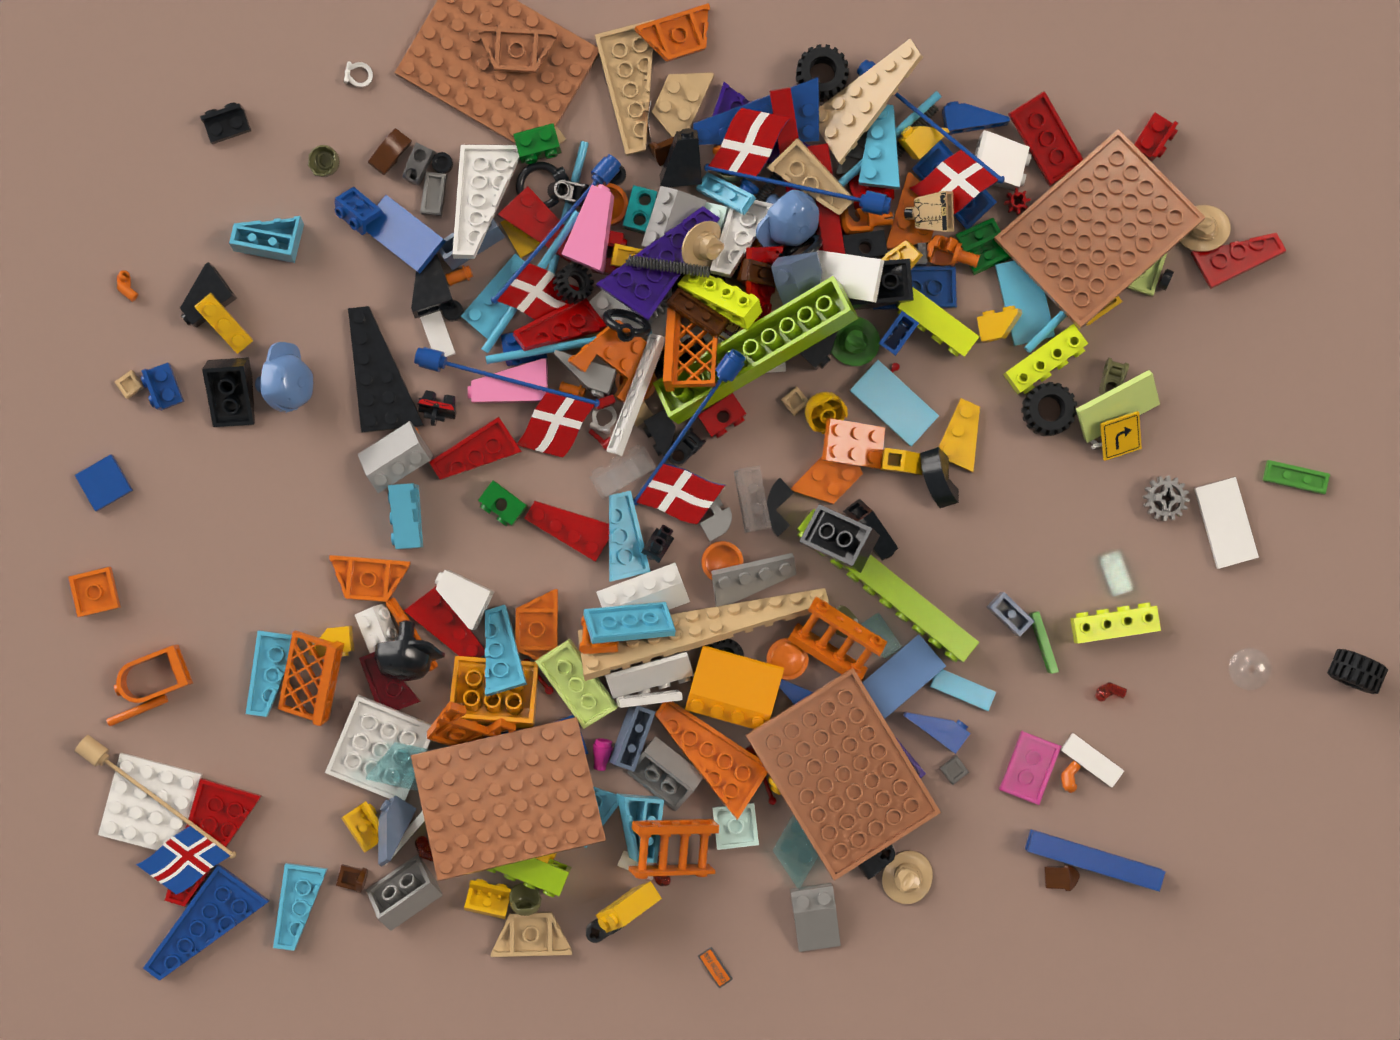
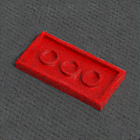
(1047, 137)

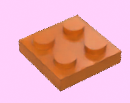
(94, 592)

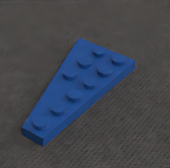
(806, 109)
(212, 912)

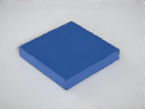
(103, 482)

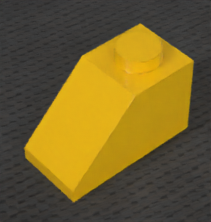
(919, 140)

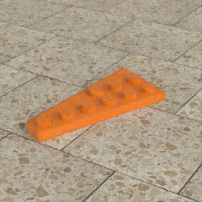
(722, 763)

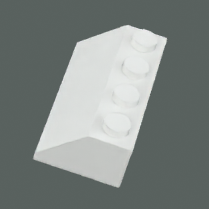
(652, 587)
(650, 674)

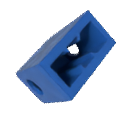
(898, 333)

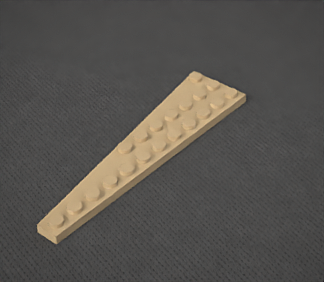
(700, 629)

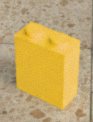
(628, 907)

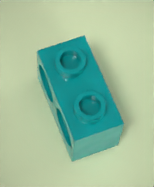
(636, 209)

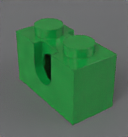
(514, 508)

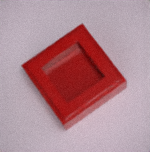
(605, 402)

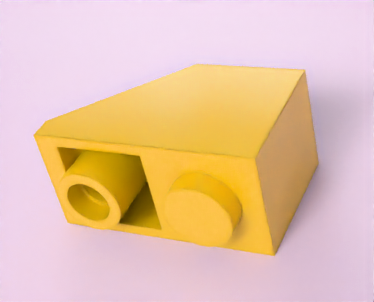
(998, 325)
(901, 461)
(340, 634)

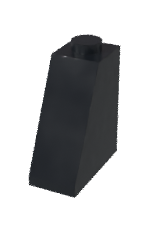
(683, 161)
(207, 282)
(431, 290)
(862, 513)

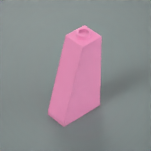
(591, 231)
(499, 391)

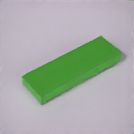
(1296, 477)
(1043, 643)

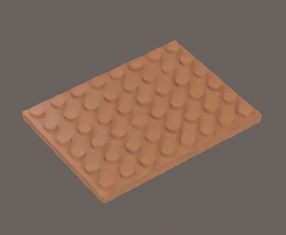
(456, 69)
(1099, 228)
(843, 774)
(507, 798)

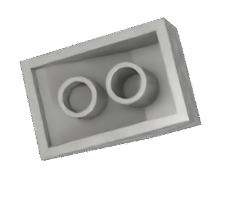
(597, 378)
(815, 917)

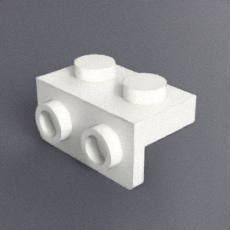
(376, 626)

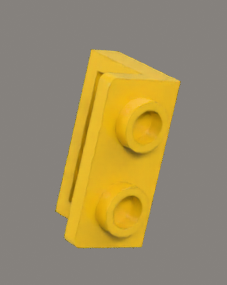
(363, 825)
(487, 898)

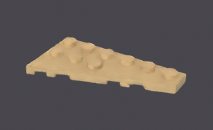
(628, 72)
(860, 103)

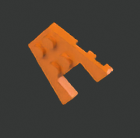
(615, 353)
(453, 730)

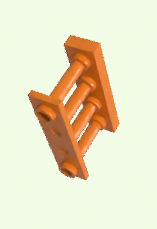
(829, 654)
(665, 828)

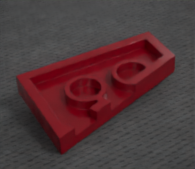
(386, 690)

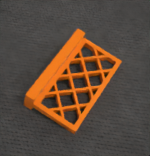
(672, 353)
(325, 686)

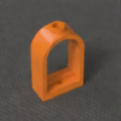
(178, 666)

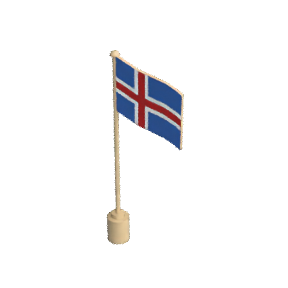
(185, 855)

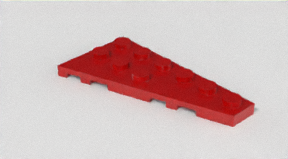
(220, 813)

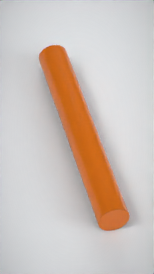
(137, 710)

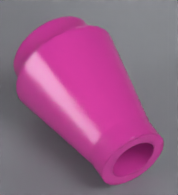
(601, 751)

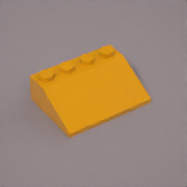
(734, 688)
(513, 705)

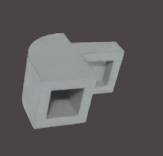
(719, 523)

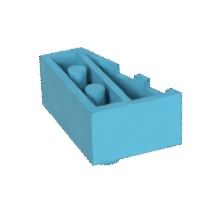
(268, 239)
(405, 516)
(639, 809)

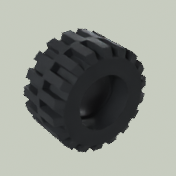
(826, 56)
(1066, 404)
(1357, 671)

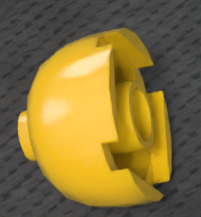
(824, 406)

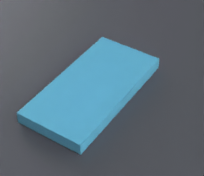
(1024, 294)
(894, 403)
(629, 622)

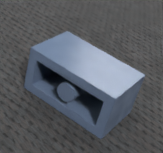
(1010, 614)

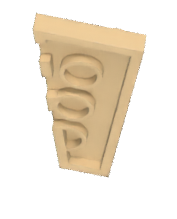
(802, 168)

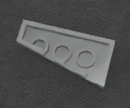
(743, 580)

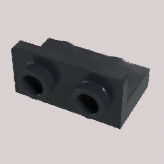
(225, 122)

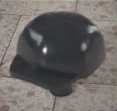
(406, 657)

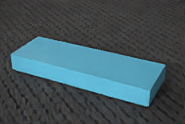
(726, 193)
(963, 689)

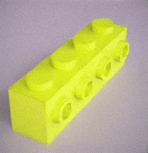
(723, 298)
(939, 323)
(1045, 359)
(1115, 624)

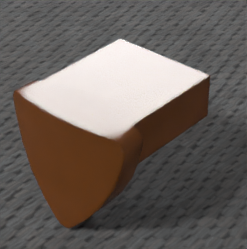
(660, 150)
(1061, 877)
(352, 878)

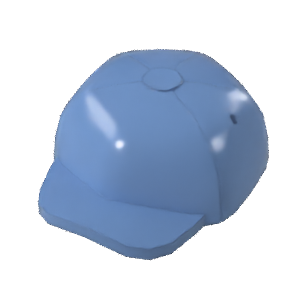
(788, 220)
(285, 378)

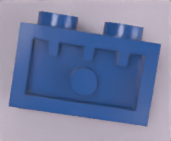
(356, 209)
(162, 387)

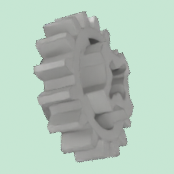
(1166, 489)

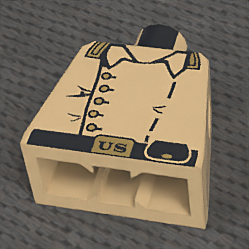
(933, 212)

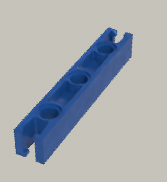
(1095, 860)

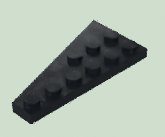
(380, 387)

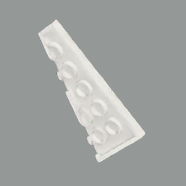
(481, 185)

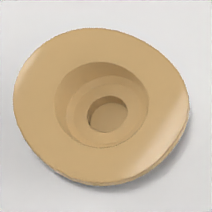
(1211, 232)
(702, 244)
(907, 877)

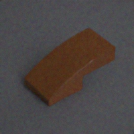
(388, 152)

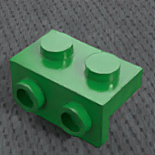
(537, 144)

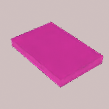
(1030, 767)

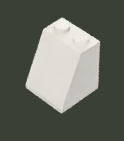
(1004, 157)
(464, 596)

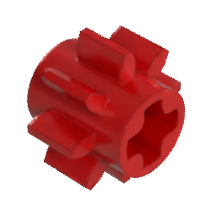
(1012, 207)

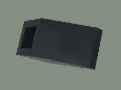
(662, 430)

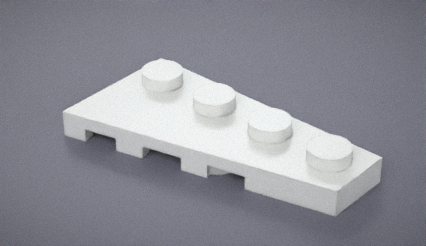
(736, 235)

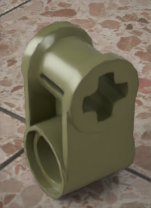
(1113, 374)

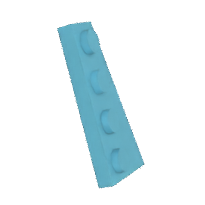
(880, 154)
(482, 312)
(625, 539)
(501, 652)
(267, 671)
(297, 898)

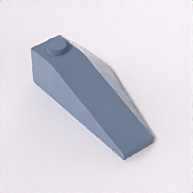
(796, 274)

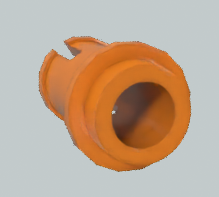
(459, 275)
(572, 389)

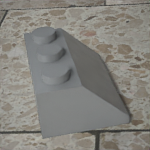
(669, 211)
(394, 456)
(666, 774)
(403, 893)

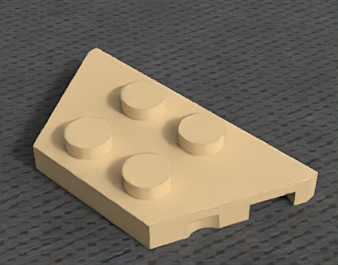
(681, 100)
(531, 936)

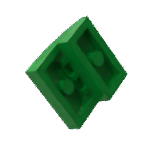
(981, 242)

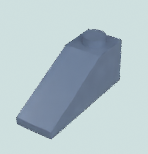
(391, 827)

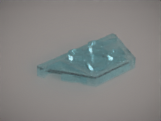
(397, 767)
(795, 852)

